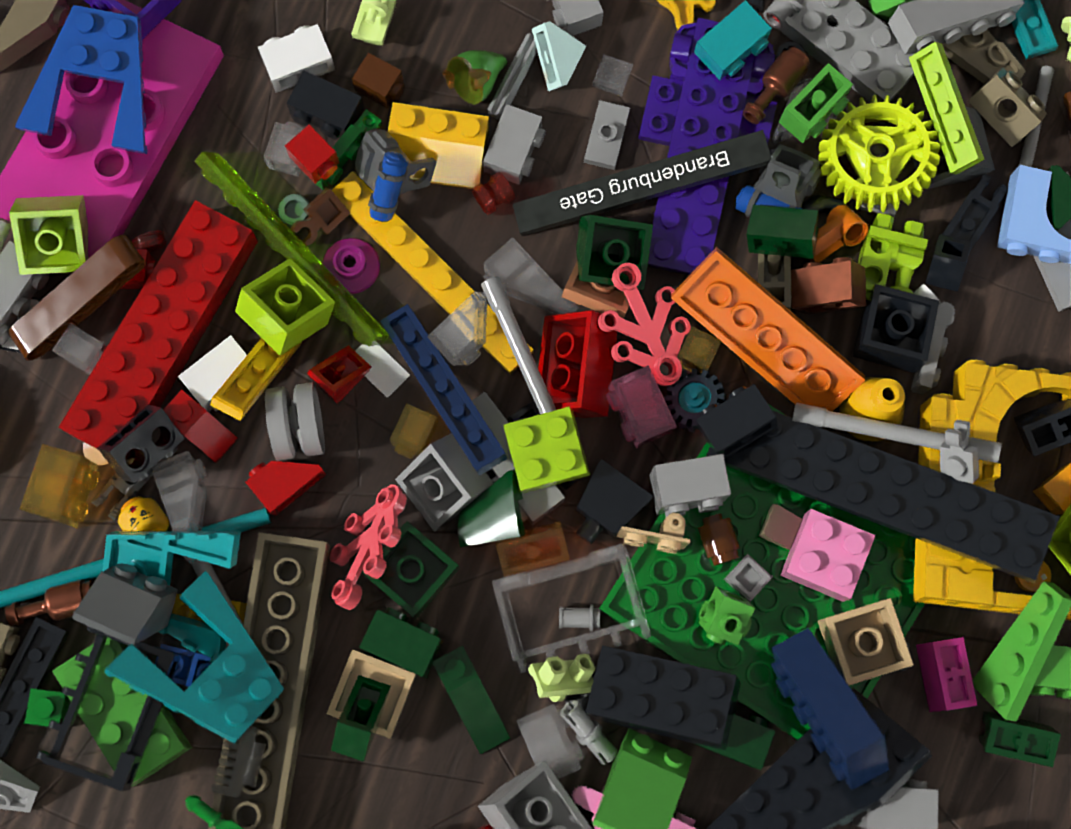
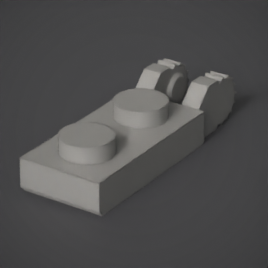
(929, 373)

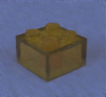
(60, 486)

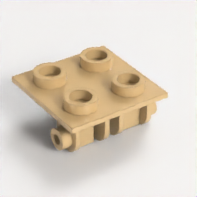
(668, 539)

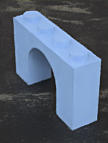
(1025, 219)

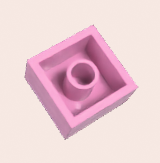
(827, 555)

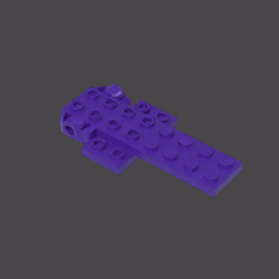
(689, 114)

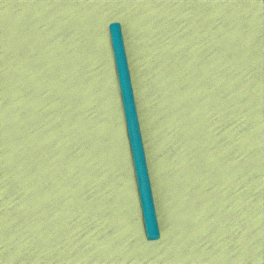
(93, 569)

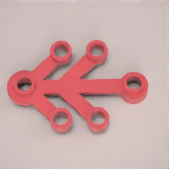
(647, 330)
(388, 506)

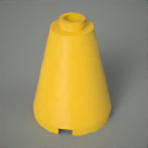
(877, 400)

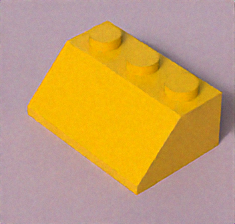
(449, 137)

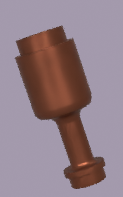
(778, 81)
(59, 602)

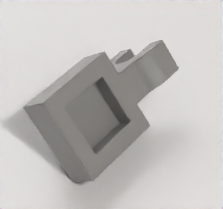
(957, 456)

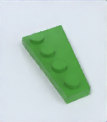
(1020, 655)

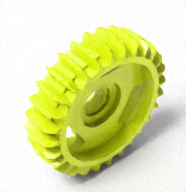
(878, 174)

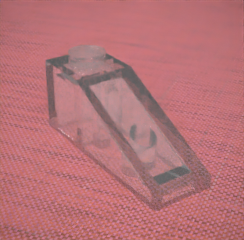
(526, 279)
(182, 491)

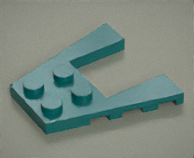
(153, 556)
(230, 691)

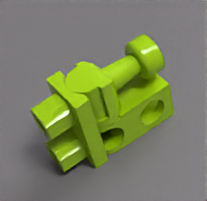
(892, 250)

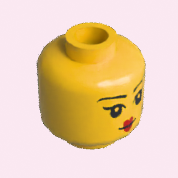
(142, 515)

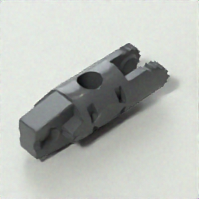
(127, 489)

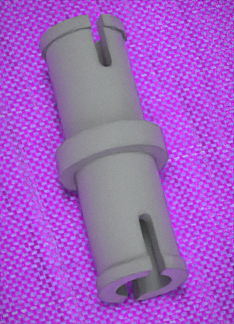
(588, 732)

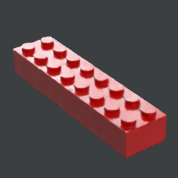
(162, 325)

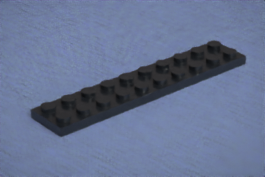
(900, 495)

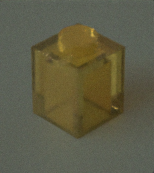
(698, 350)
(413, 431)

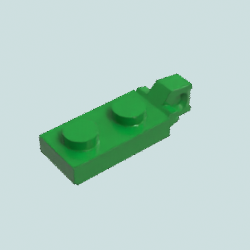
(349, 143)

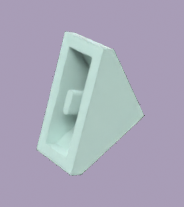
(557, 53)

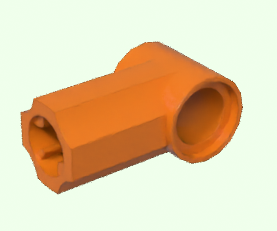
(841, 228)

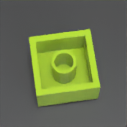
(284, 306)
(546, 450)

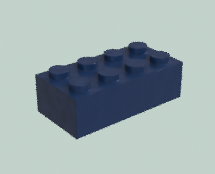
(830, 709)

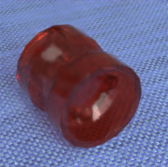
(493, 193)

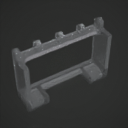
(523, 580)

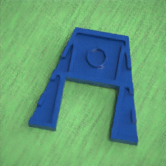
(98, 47)

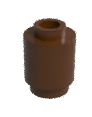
(719, 539)

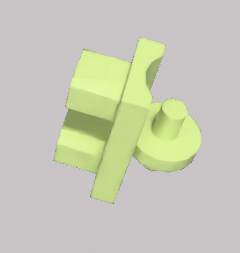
(373, 20)
(562, 677)

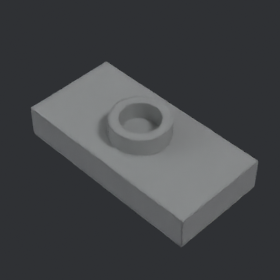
(606, 135)

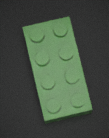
(113, 710)

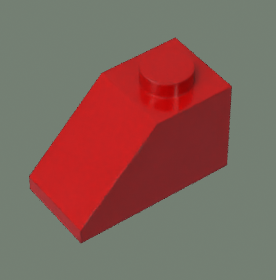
(199, 426)
(282, 482)

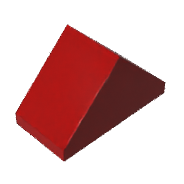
(339, 373)

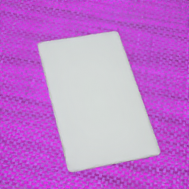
(385, 371)

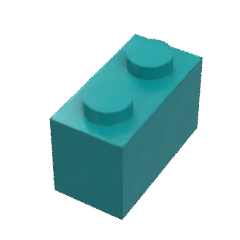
(733, 41)

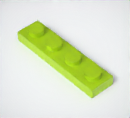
(946, 108)

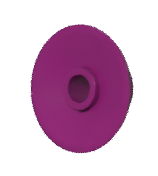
(364, 271)

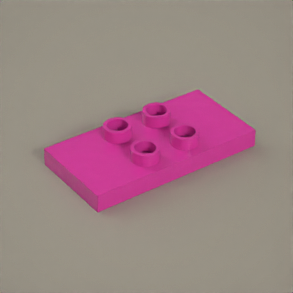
(80, 152)

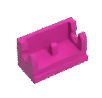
(946, 675)

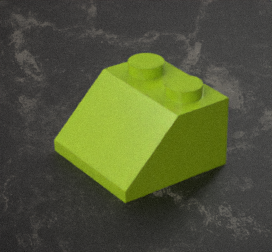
(50, 234)

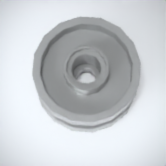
(294, 421)

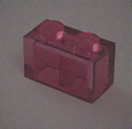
(641, 407)

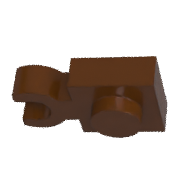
(324, 214)

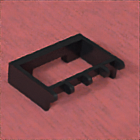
(129, 760)

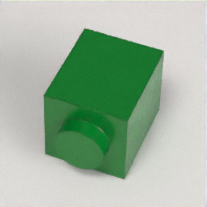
(46, 706)

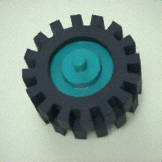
(691, 396)

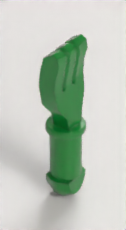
(208, 814)

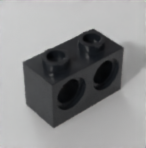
(137, 436)

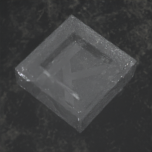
(612, 75)

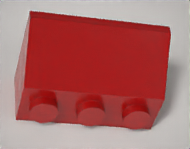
(577, 362)

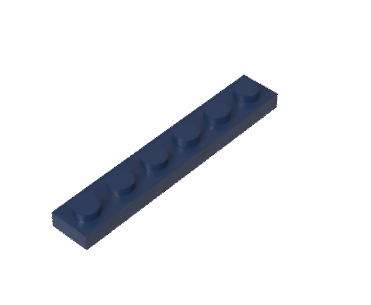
(444, 390)

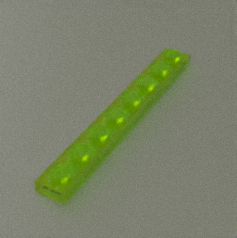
(284, 241)

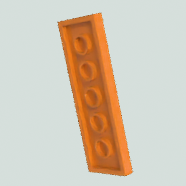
(766, 334)

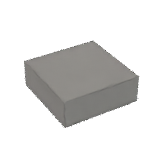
(748, 578)

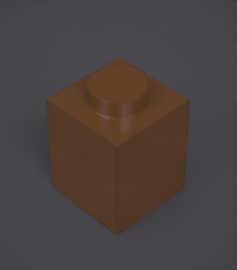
(378, 81)

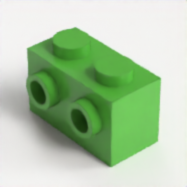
(815, 103)

